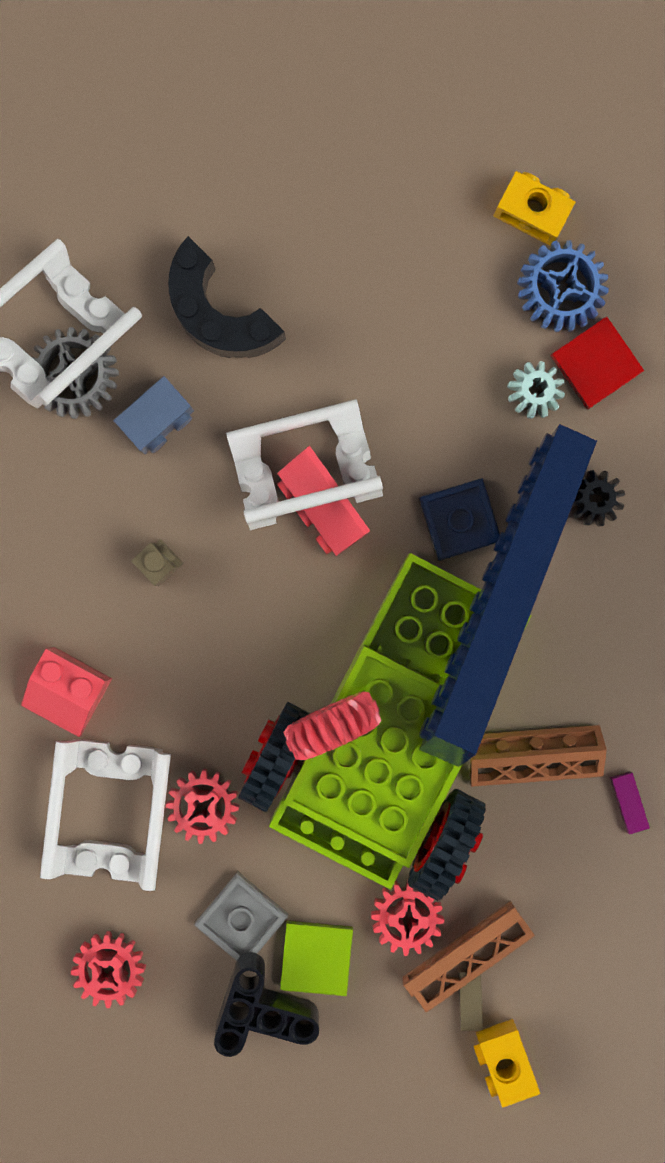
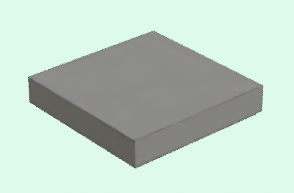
(241, 918)

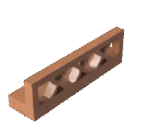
(537, 750)
(463, 950)

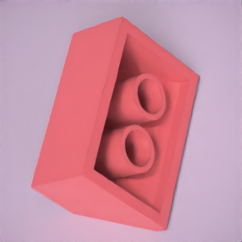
(335, 521)

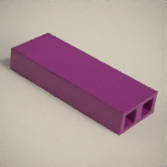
(629, 802)

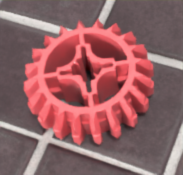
(332, 726)

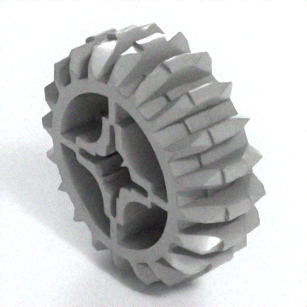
(62, 347)

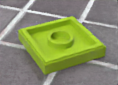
(316, 958)

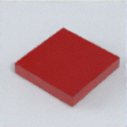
(597, 363)

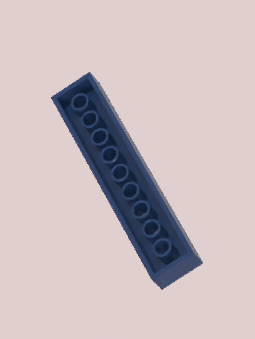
(506, 598)

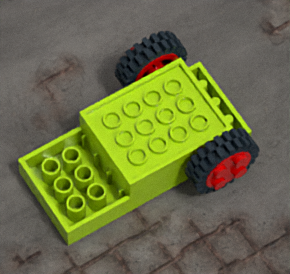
(380, 794)

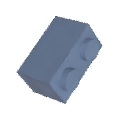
(155, 416)

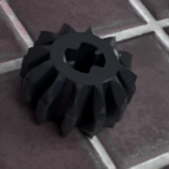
(608, 502)

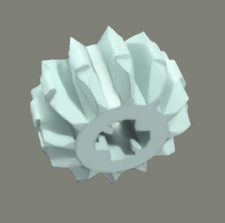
(525, 382)

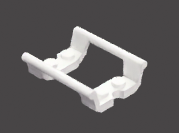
(73, 294)
(351, 454)
(90, 855)

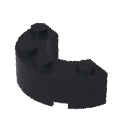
(210, 329)

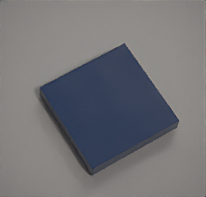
(460, 519)

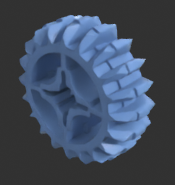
(550, 280)

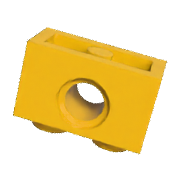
(541, 225)
(517, 1080)

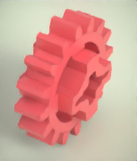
(212, 816)
(393, 916)
(100, 959)

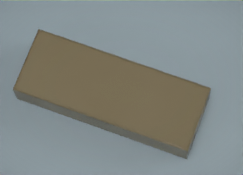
(471, 1004)

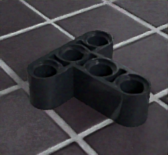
(254, 1016)

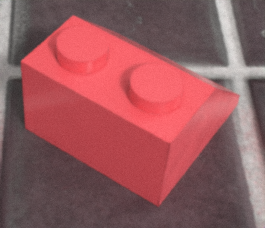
(64, 690)

